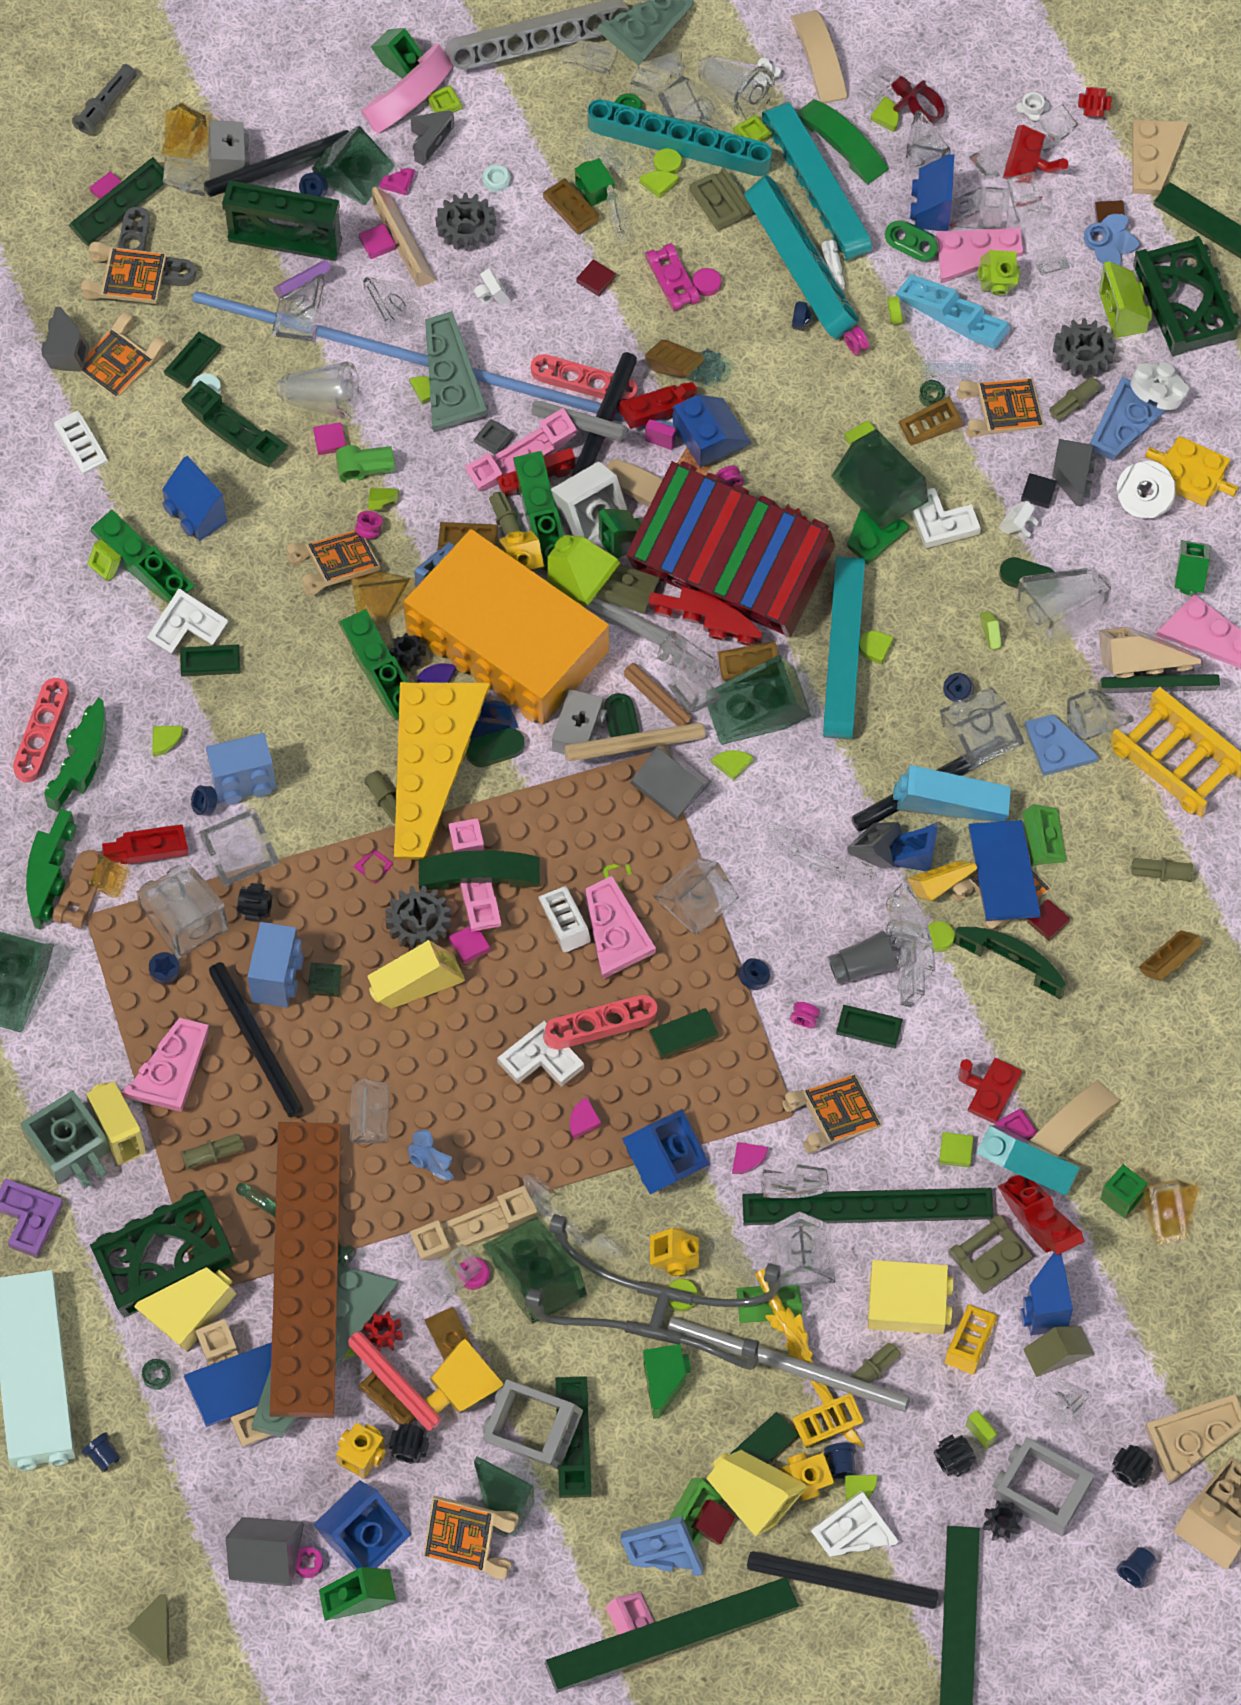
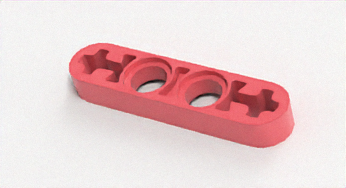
(582, 383)
(39, 730)
(598, 1018)

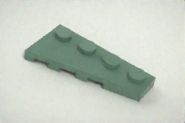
(643, 26)
(453, 384)

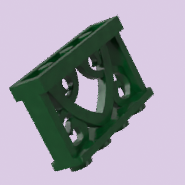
(251, 207)
(1210, 284)
(144, 1232)

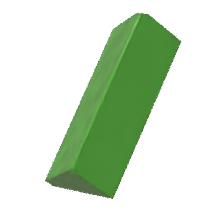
(1044, 835)
(789, 1296)
(691, 1503)

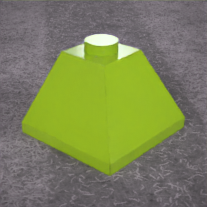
(579, 568)

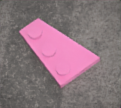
(962, 250)
(1205, 630)
(615, 928)
(171, 1069)

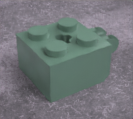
(68, 1155)

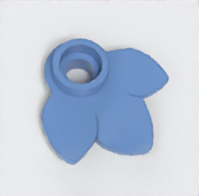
(1115, 239)
(425, 1156)

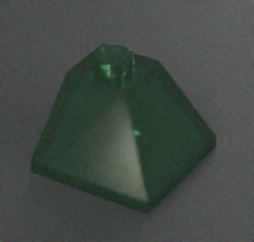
(354, 165)
(503, 1492)

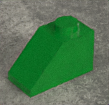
(397, 51)
(617, 530)
(1192, 567)
(665, 1375)
(357, 1593)

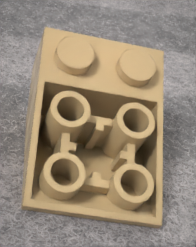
(1130, 650)
(1214, 1517)

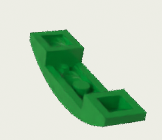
(844, 139)

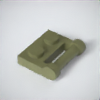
(995, 1263)

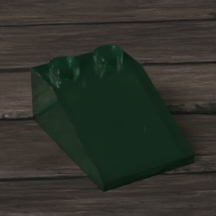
(759, 702)
(22, 972)
(536, 1260)

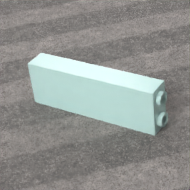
(33, 1373)

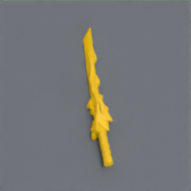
(798, 1347)

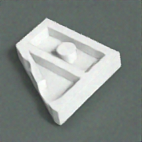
(852, 1528)

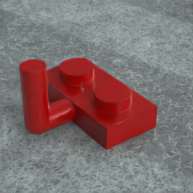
(1025, 154)
(992, 1090)

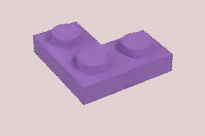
(35, 1212)

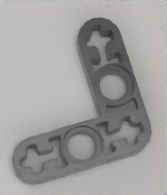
(176, 264)

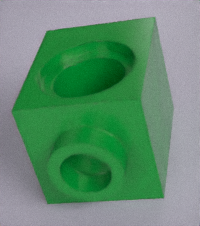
(593, 180)
(1123, 1191)

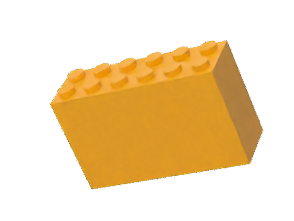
(506, 627)

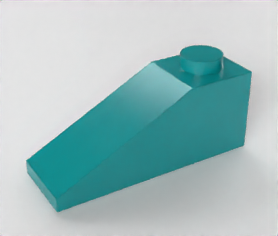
(1027, 1159)

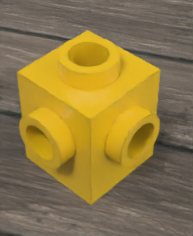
(523, 548)
(674, 1251)
(361, 1449)
(811, 1471)

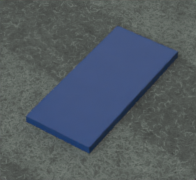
(1004, 870)
(230, 1384)

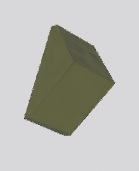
(1058, 1349)
(152, 1630)

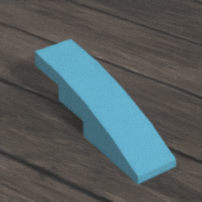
(950, 310)

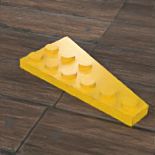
(431, 747)

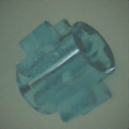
(713, 370)

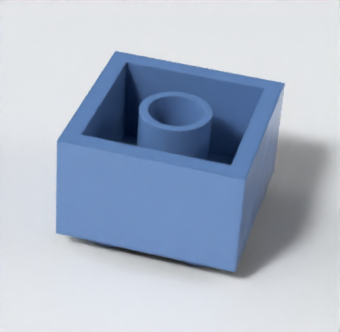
(241, 768)
(275, 964)

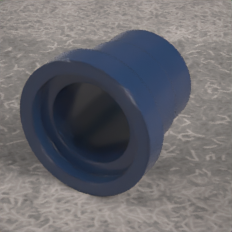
(101, 1452)
(841, 1459)
(1137, 1567)

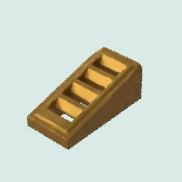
(673, 358)
(935, 409)

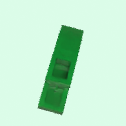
(538, 501)
(140, 559)
(374, 659)
(86, 749)
(44, 871)

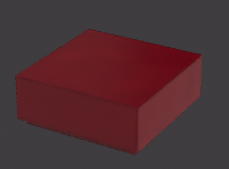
(596, 277)
(1050, 920)
(713, 1522)

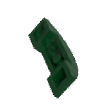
(232, 427)
(479, 867)
(977, 939)
(575, 1470)

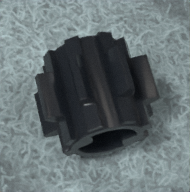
(408, 643)
(254, 902)
(409, 1443)
(954, 1455)
(1132, 1466)
(998, 1530)

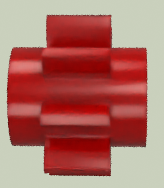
(1094, 101)
(389, 1336)

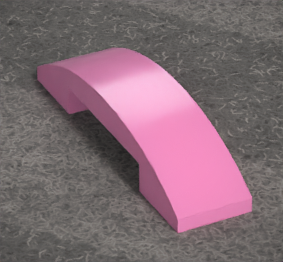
(410, 91)
(549, 438)
(477, 897)

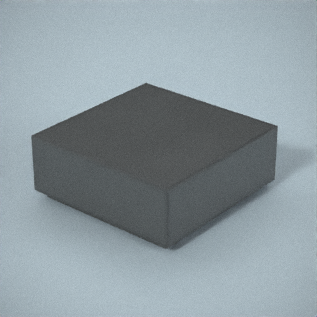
(494, 437)

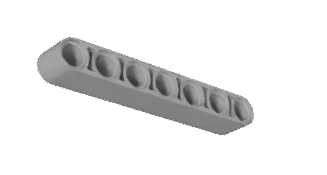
(526, 31)

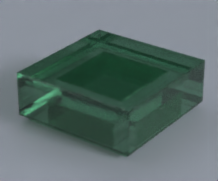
(325, 979)

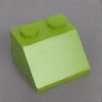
(1123, 301)

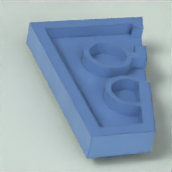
(1123, 421)

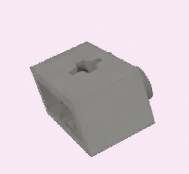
(227, 147)
(578, 709)

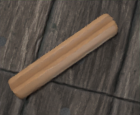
(657, 695)

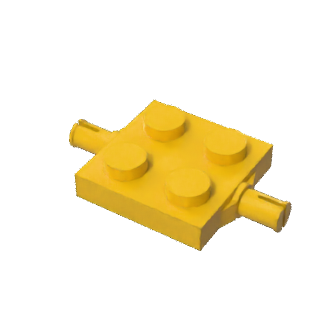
(1195, 470)

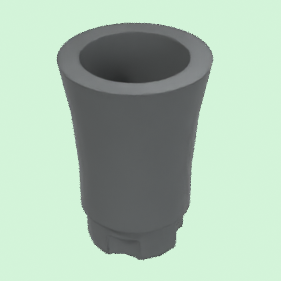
(863, 959)

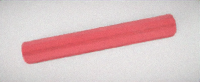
(394, 1381)

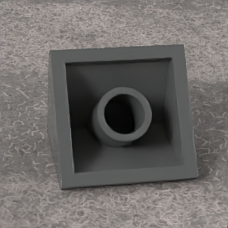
(670, 781)
(263, 1550)

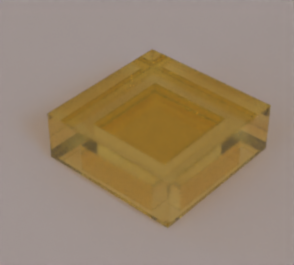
(108, 877)

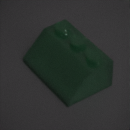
(880, 479)

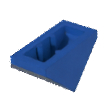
(915, 848)

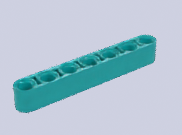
(669, 129)
(818, 180)
(801, 257)
(844, 647)

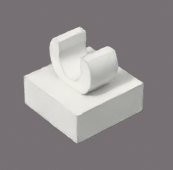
(491, 289)
(1016, 520)

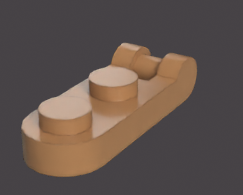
(78, 891)

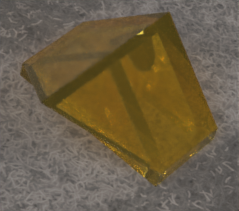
(183, 131)
(378, 594)
(1169, 1209)

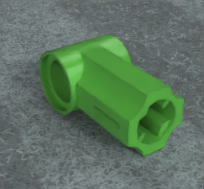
(358, 463)

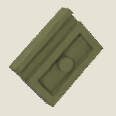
(720, 199)
(629, 588)

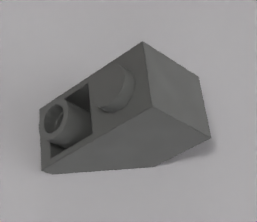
(65, 344)
(1072, 467)

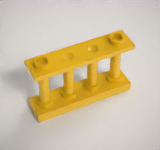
(1185, 726)

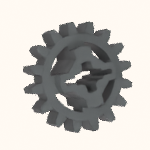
(465, 221)
(1084, 348)
(430, 910)

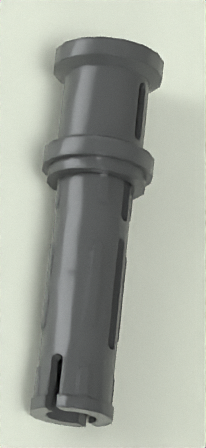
(98, 107)

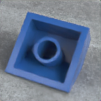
(933, 194)
(708, 428)
(194, 500)
(665, 1151)
(1047, 1299)
(362, 1527)

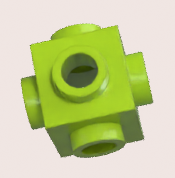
(998, 271)

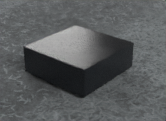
(1039, 490)

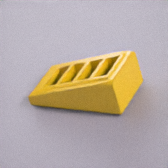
(936, 881)
(963, 1356)
(823, 1409)

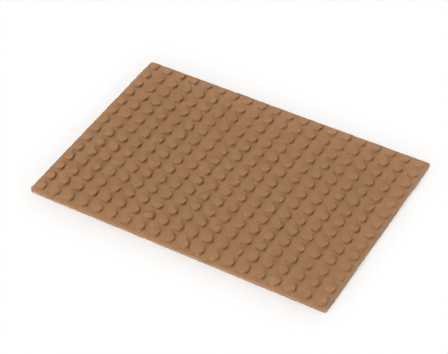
(446, 1045)

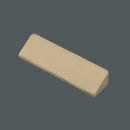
(402, 237)

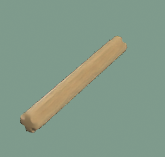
(634, 741)

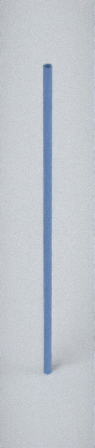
(411, 356)

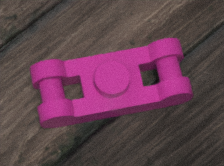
(672, 277)

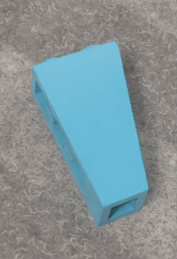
(951, 795)

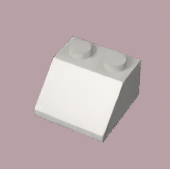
(584, 496)

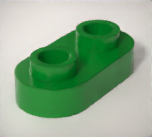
(912, 241)

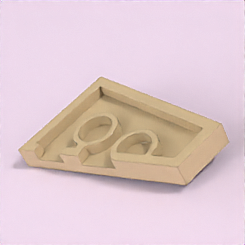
(1154, 153)
(1193, 1434)

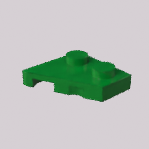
(869, 540)

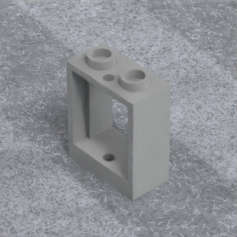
(560, 1433)
(1033, 1511)

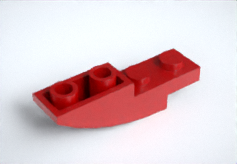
(719, 617)
(1039, 1216)

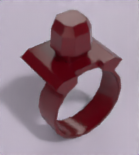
(902, 87)

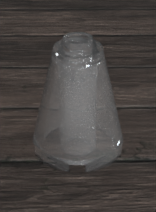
(737, 83)
(321, 389)

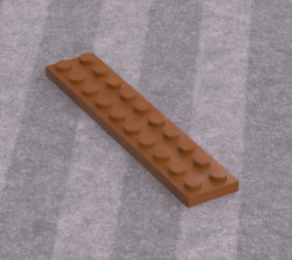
(305, 1270)

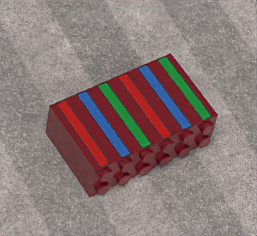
(732, 547)

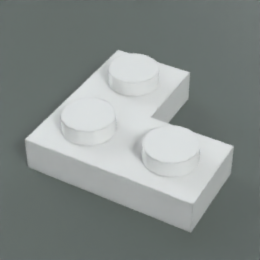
(942, 526)
(182, 615)
(532, 1053)

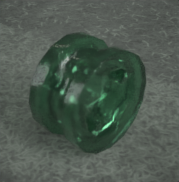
(934, 386)
(158, 1383)

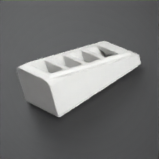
(72, 427)
(572, 935)

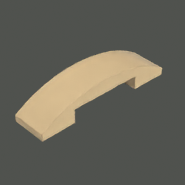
(820, 56)
(635, 481)
(1075, 1118)
(475, 1226)
(217, 1346)

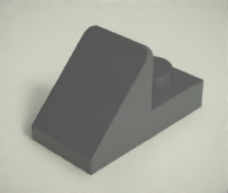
(431, 132)
(874, 844)

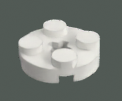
(1159, 384)
(1152, 505)

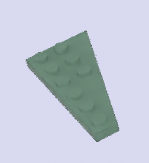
(357, 1299)

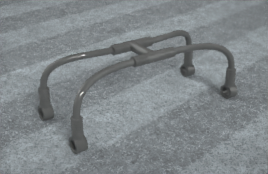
(664, 1294)

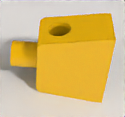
(462, 1379)

